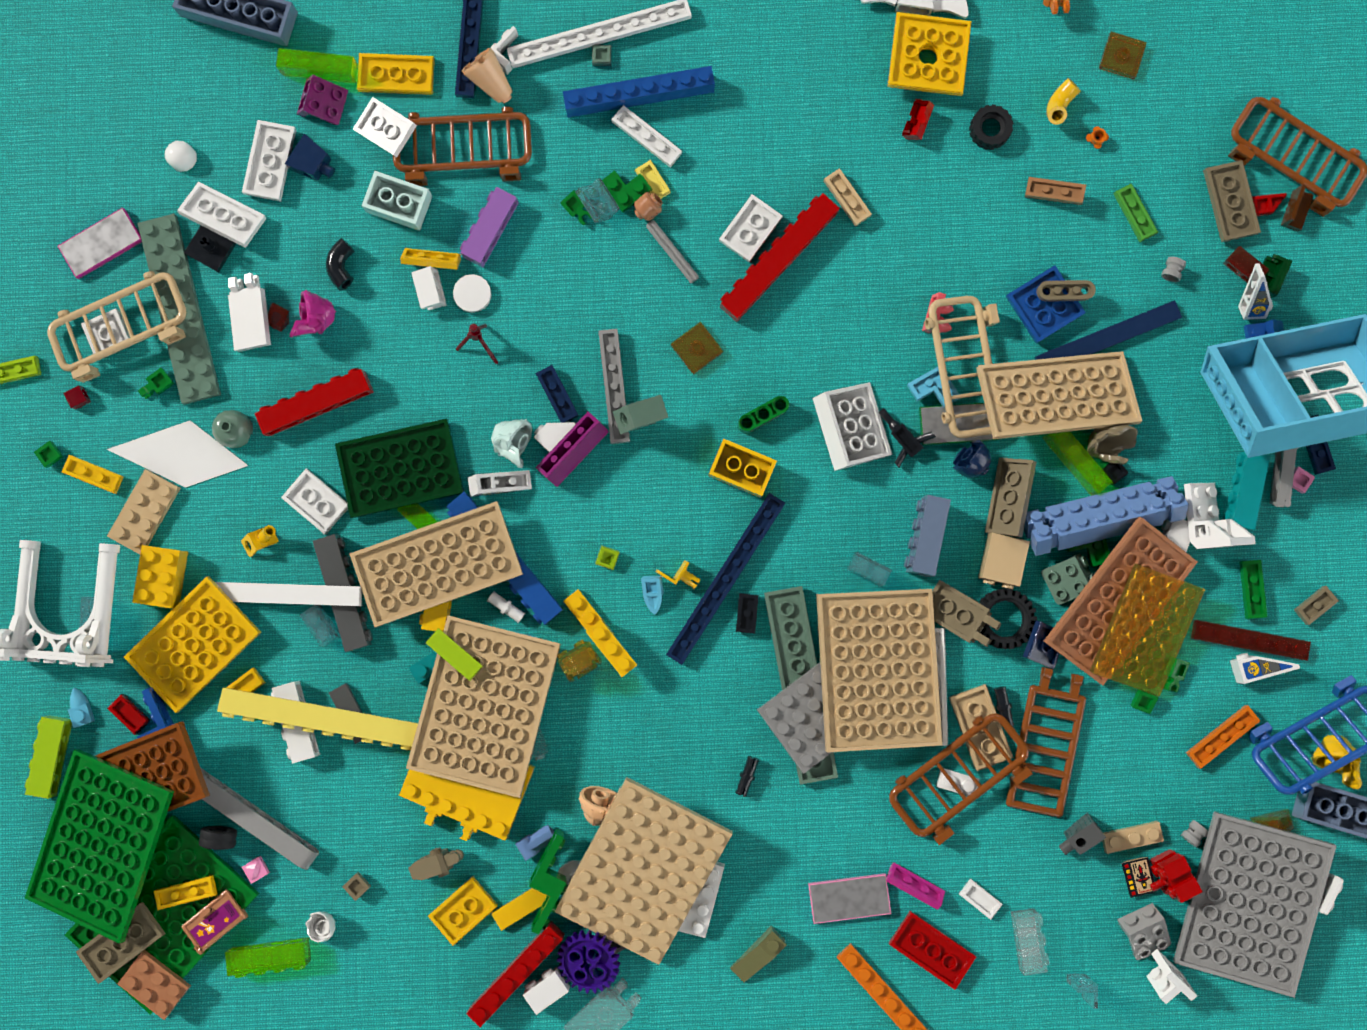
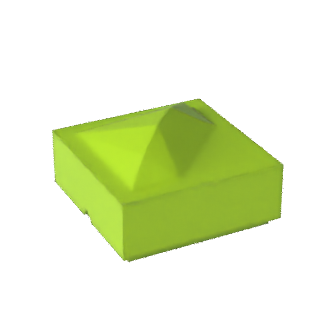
(607, 557)

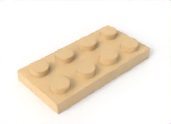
(143, 511)

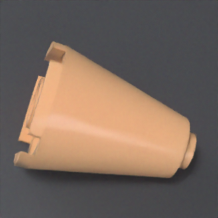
(489, 76)

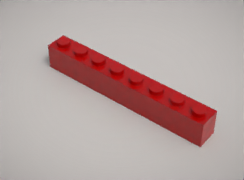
(779, 257)

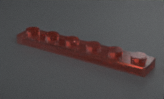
(1250, 640)

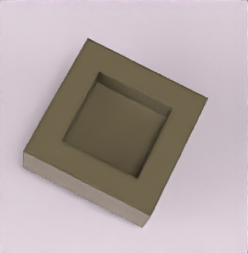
(356, 886)

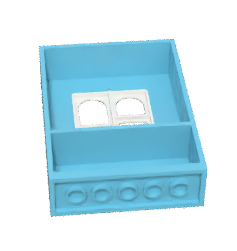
(1259, 402)

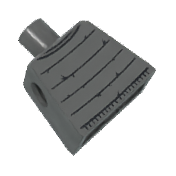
(1087, 832)

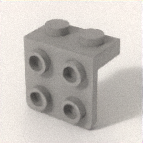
(1145, 931)

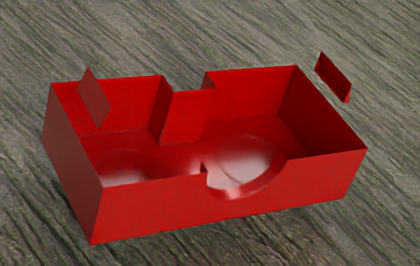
(919, 119)

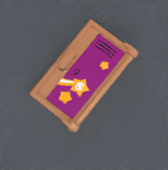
(209, 925)

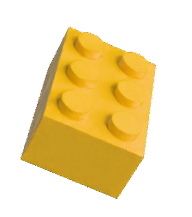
(742, 468)
(160, 576)

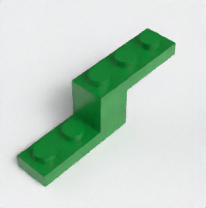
(548, 881)

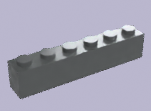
(336, 572)

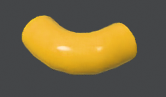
(1059, 101)

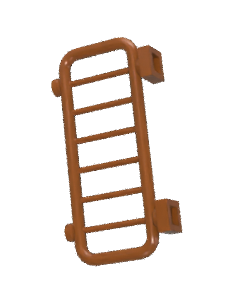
(1245, 151)
(508, 167)
(1018, 775)

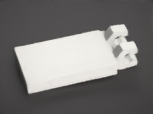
(248, 313)

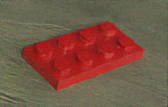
(932, 950)

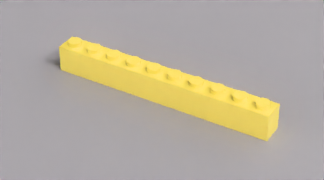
(317, 717)

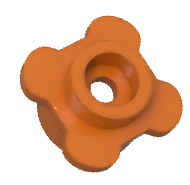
(1101, 133)

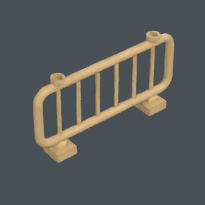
(985, 318)
(166, 331)

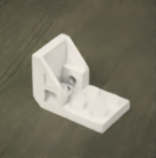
(1205, 522)

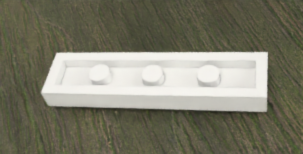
(646, 136)

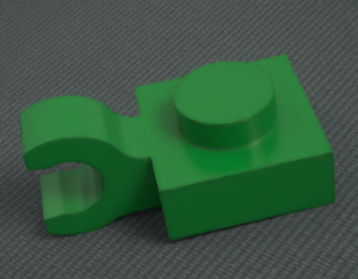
(157, 382)

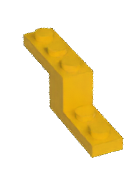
(600, 633)

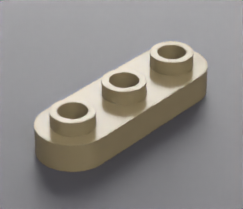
(1072, 286)

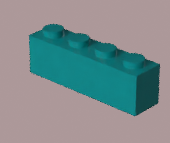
(1247, 490)

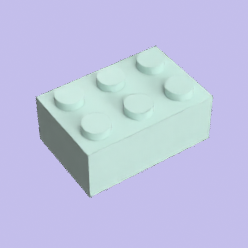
(397, 200)

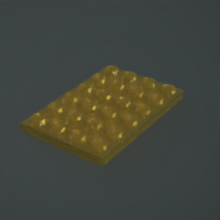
(1147, 630)

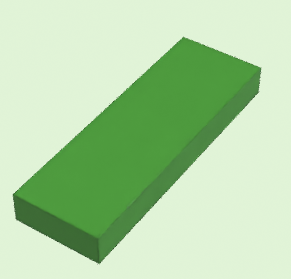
(1135, 212)

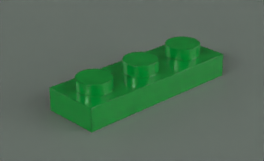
(1253, 589)

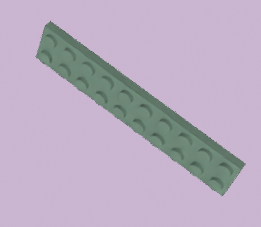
(190, 355)
(795, 656)

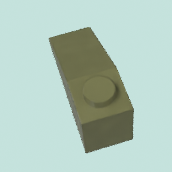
(759, 954)

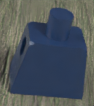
(310, 160)

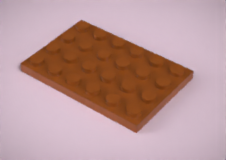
(166, 760)

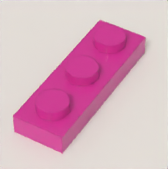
(915, 886)

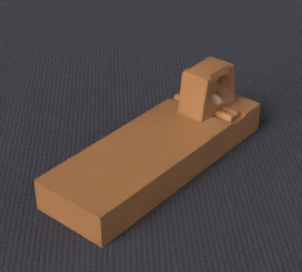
(1055, 190)

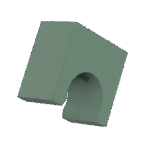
(640, 414)

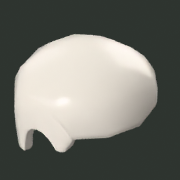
(180, 156)
(320, 926)

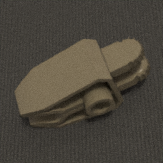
(436, 863)

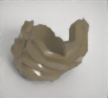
(1110, 441)

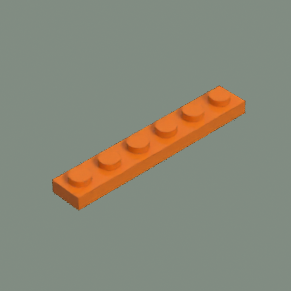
(879, 989)

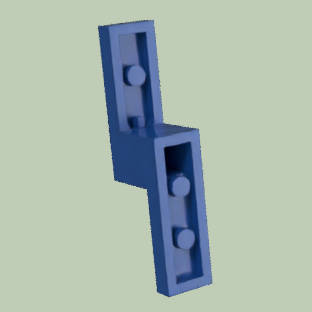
(159, 712)

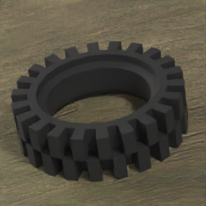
(1027, 613)

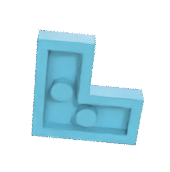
(928, 384)

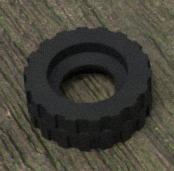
(991, 112)

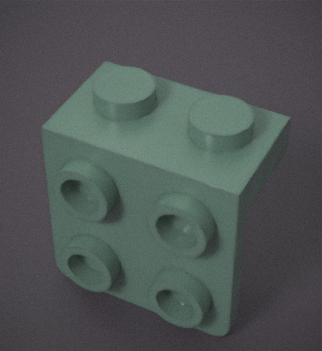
(1067, 578)

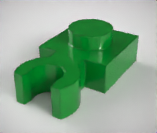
(575, 207)
(1176, 674)

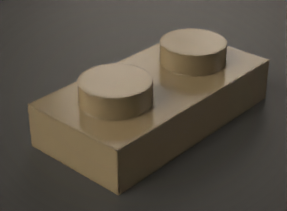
(1316, 605)

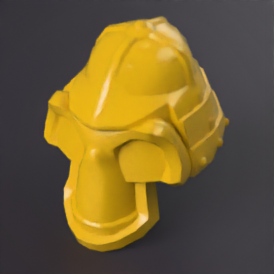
(1349, 772)

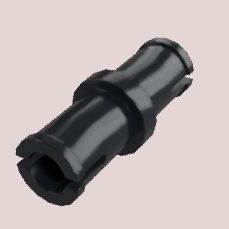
(1003, 703)
(747, 776)

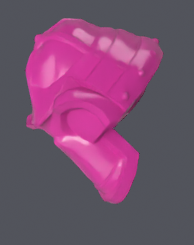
(315, 315)

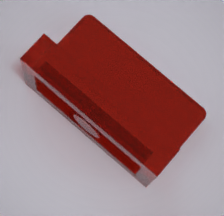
(1243, 263)

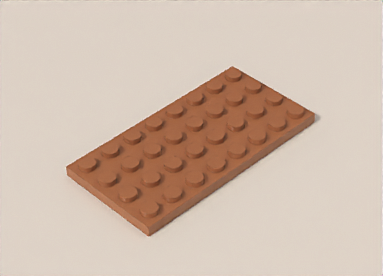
(1087, 619)

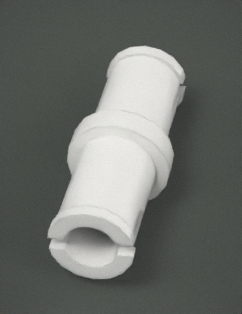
(506, 607)

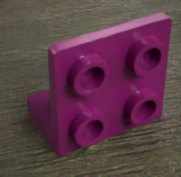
(322, 100)

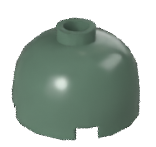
(232, 428)

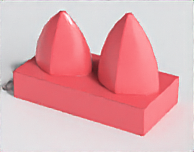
(940, 310)

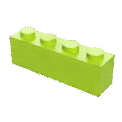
(48, 757)

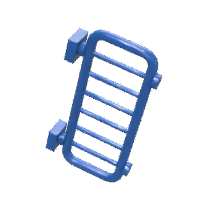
(1263, 732)

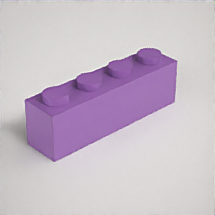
(489, 226)

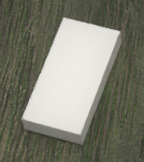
(980, 899)

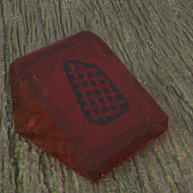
(278, 317)

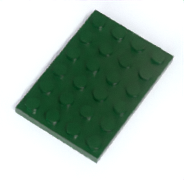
(399, 468)

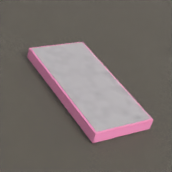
(849, 898)

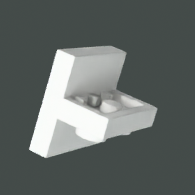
(1168, 979)

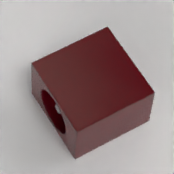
(77, 397)

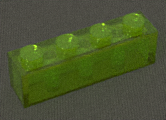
(323, 65)
(1078, 461)
(268, 957)

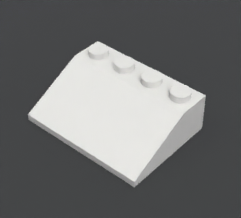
(852, 426)

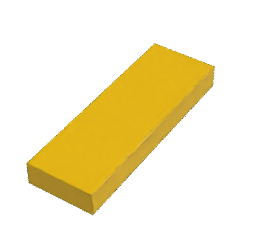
(430, 258)
(92, 474)
(185, 892)
(518, 908)

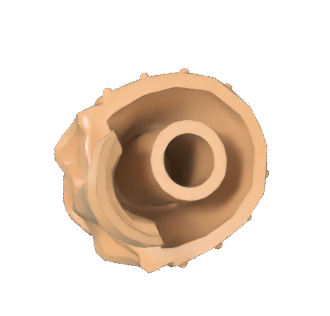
(596, 802)

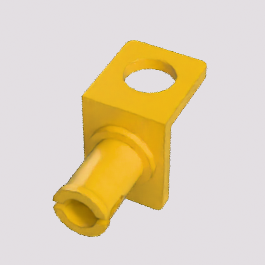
(259, 539)
(683, 575)

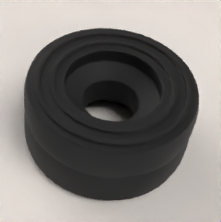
(217, 837)

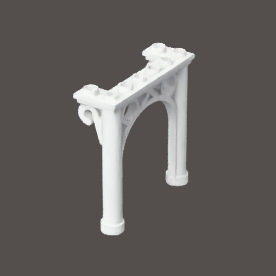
(87, 643)

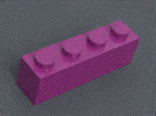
(572, 449)

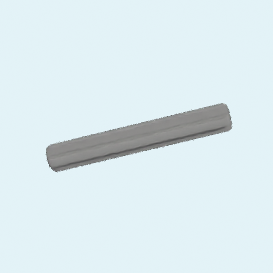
(672, 251)

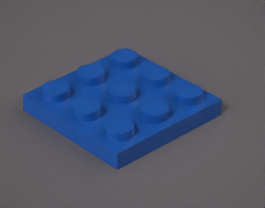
(1040, 316)

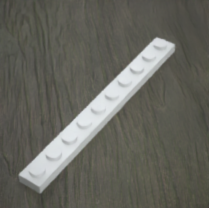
(599, 33)

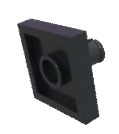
(210, 248)

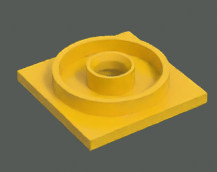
(943, 36)

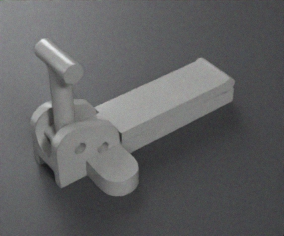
(1283, 478)

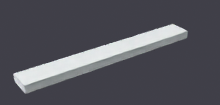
(293, 593)

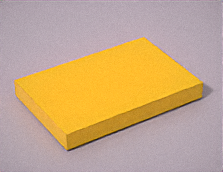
(462, 910)

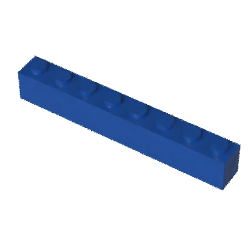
(639, 91)
(527, 585)

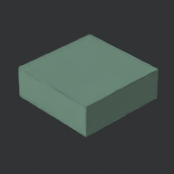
(601, 55)

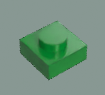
(48, 454)
(1144, 701)

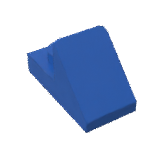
(1259, 329)

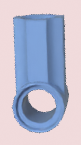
(531, 844)

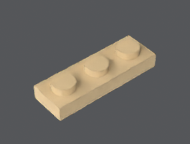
(847, 197)
(1132, 837)

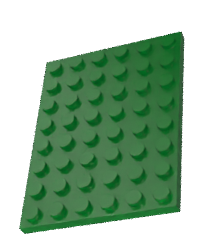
(99, 845)
(177, 861)

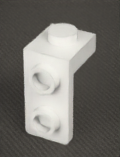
(498, 48)

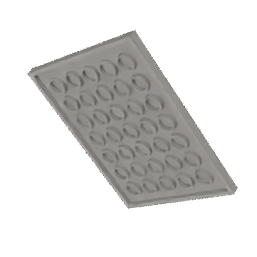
(1254, 904)

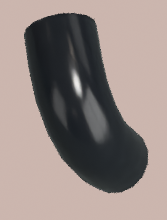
(336, 264)

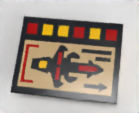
(1138, 876)

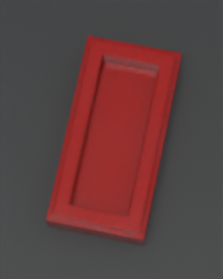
(129, 714)

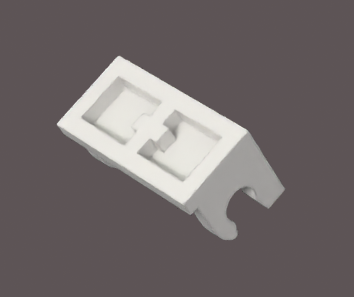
(429, 288)

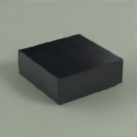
(1115, 472)

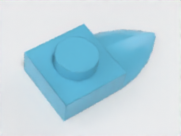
(652, 592)
(80, 709)

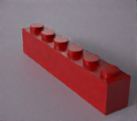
(314, 402)
(515, 974)

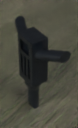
(910, 444)

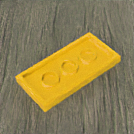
(395, 73)

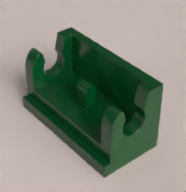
(1278, 269)

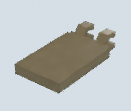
(961, 614)

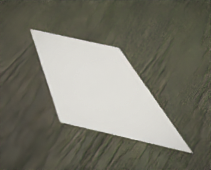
(181, 454)

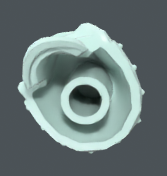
(511, 439)

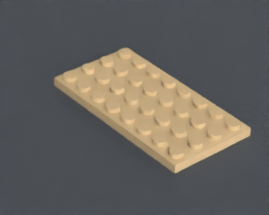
(1058, 395)
(436, 564)

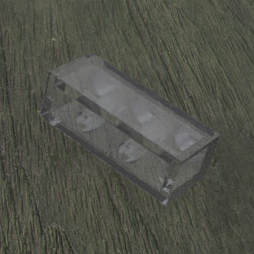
(1030, 941)

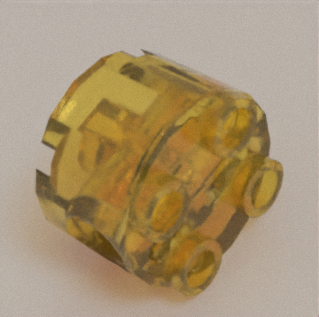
(579, 660)

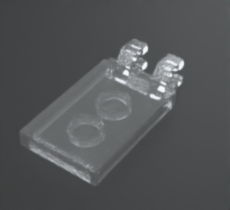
(605, 1010)

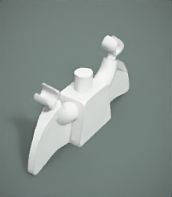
(925, 7)

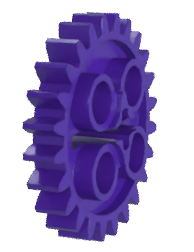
(588, 961)

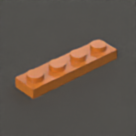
(1223, 736)

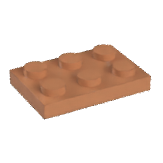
(154, 984)

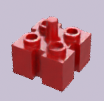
(1174, 876)

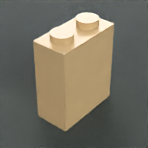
(1003, 560)

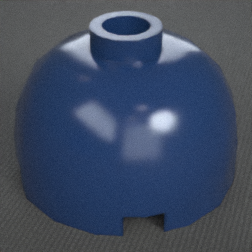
(973, 461)

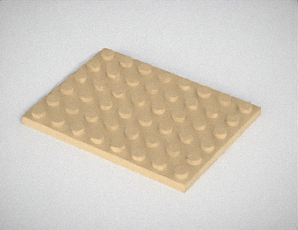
(879, 670)
(485, 726)
(643, 870)

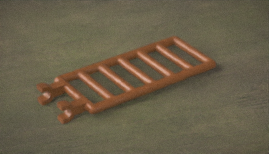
(1073, 695)

